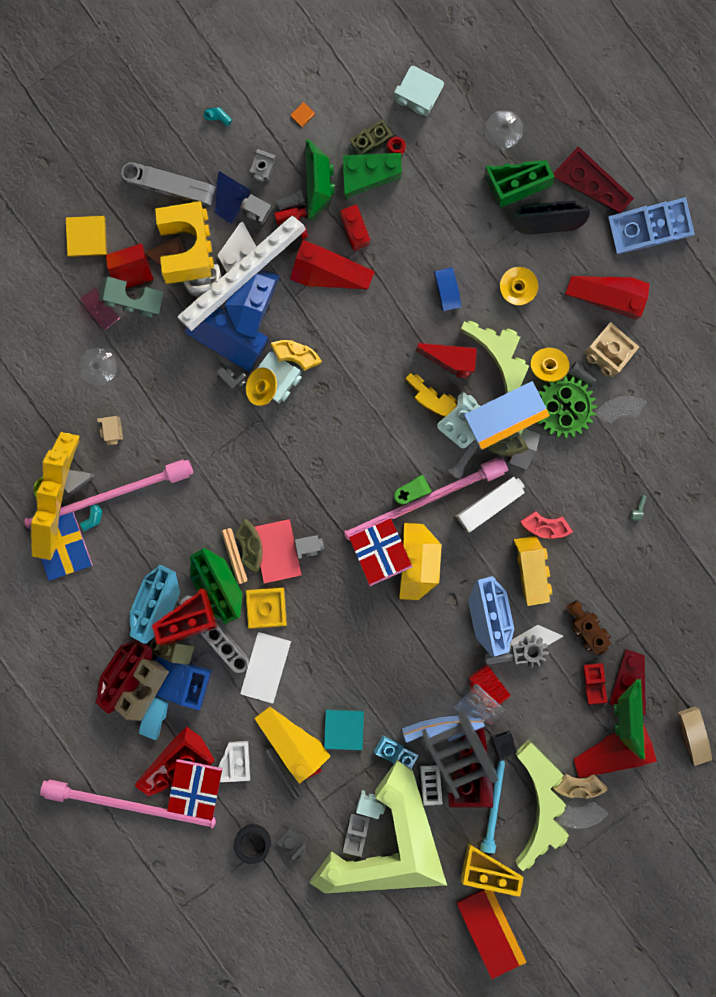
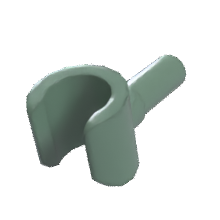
(637, 515)

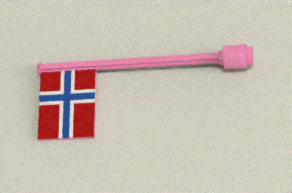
(378, 542)
(190, 800)

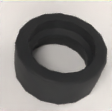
(252, 859)

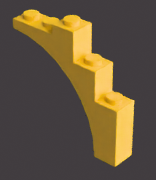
(50, 494)

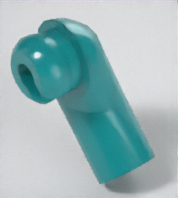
(94, 518)

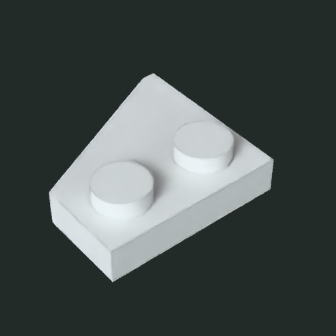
(236, 248)
(235, 762)

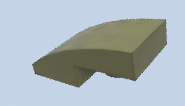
(372, 137)

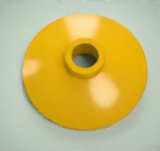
(521, 276)
(549, 358)
(261, 386)

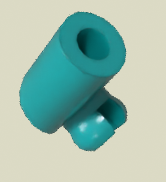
(217, 113)

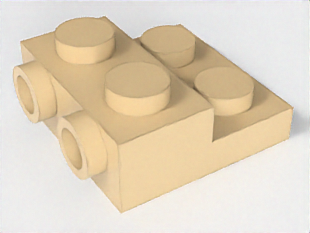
(611, 350)

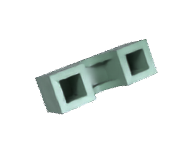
(113, 293)

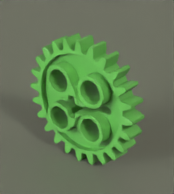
(576, 394)

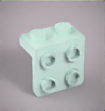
(418, 91)
(285, 375)
(455, 424)

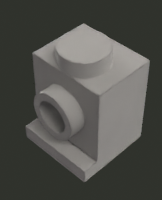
(265, 173)
(256, 209)
(309, 545)

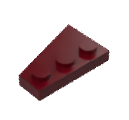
(630, 669)

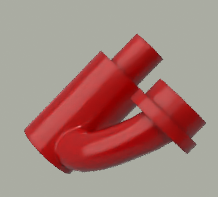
(282, 216)

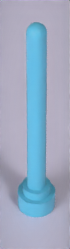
(488, 844)

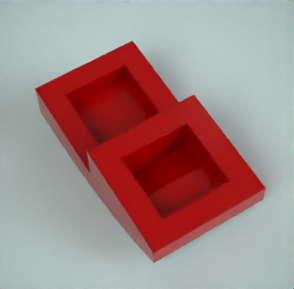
(595, 684)

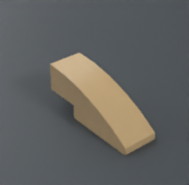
(695, 735)

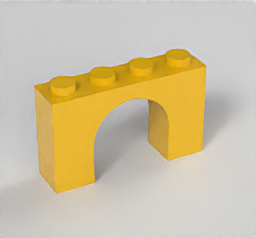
(195, 262)

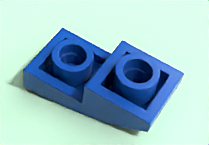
(448, 288)

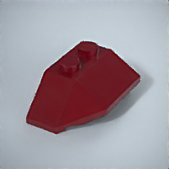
(119, 674)

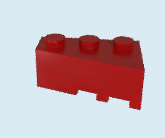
(186, 620)

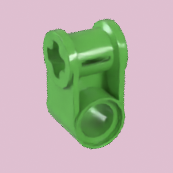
(415, 489)

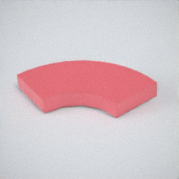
(546, 527)

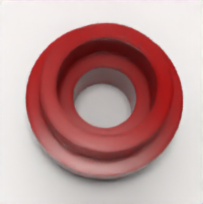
(399, 141)

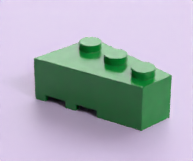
(369, 171)
(518, 181)

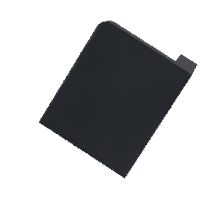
(504, 744)

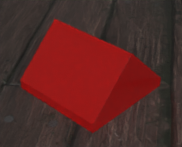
(130, 266)

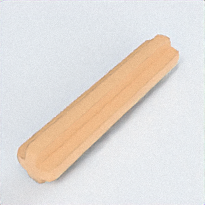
(234, 555)

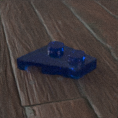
(229, 197)

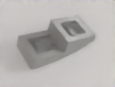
(356, 835)

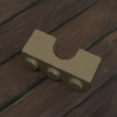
(136, 703)

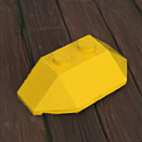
(425, 558)

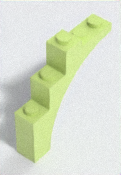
(501, 350)
(549, 805)

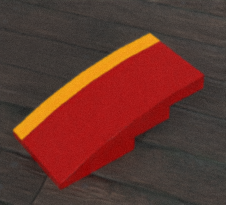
(491, 932)

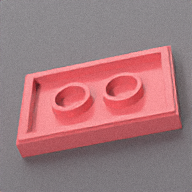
(279, 551)

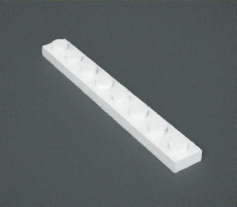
(241, 273)

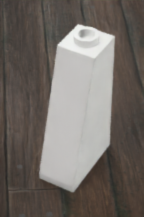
(490, 504)

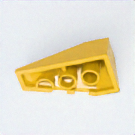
(295, 746)

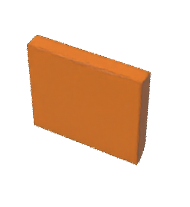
(302, 114)

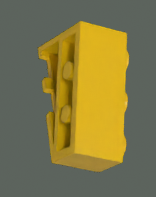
(533, 570)

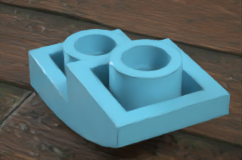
(153, 718)
(394, 751)

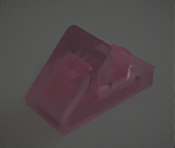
(104, 315)

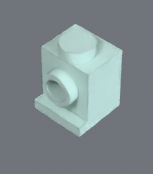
(370, 805)

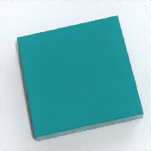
(344, 729)

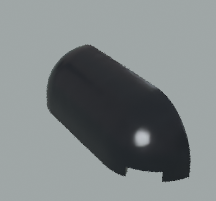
(550, 217)

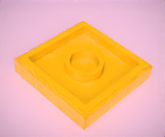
(86, 236)
(266, 607)

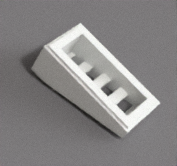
(430, 802)

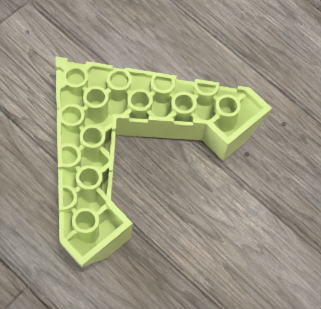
(417, 858)

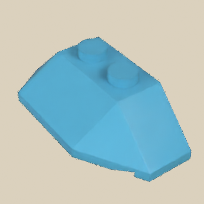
(153, 601)

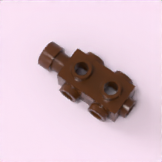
(591, 634)

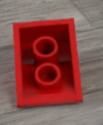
(451, 358)

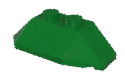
(318, 179)
(215, 577)
(631, 719)

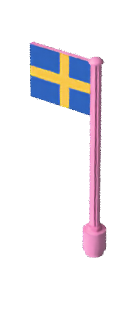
(71, 549)

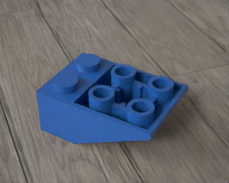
(184, 684)

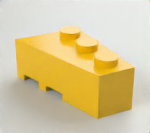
(489, 874)

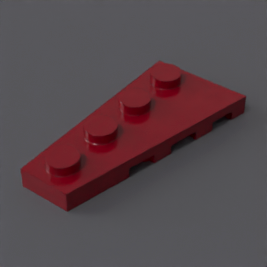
(590, 179)

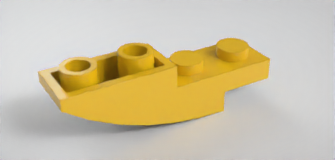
(428, 399)

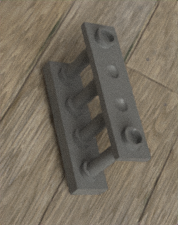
(471, 741)

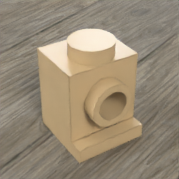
(111, 429)

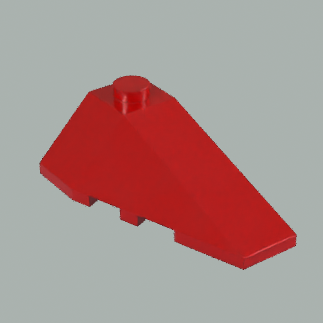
(324, 268)
(617, 294)
(186, 747)
(612, 756)

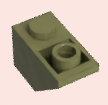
(174, 652)

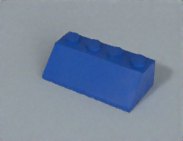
(220, 336)

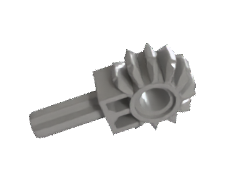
(519, 653)

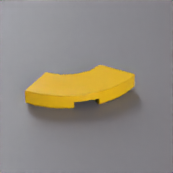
(290, 351)

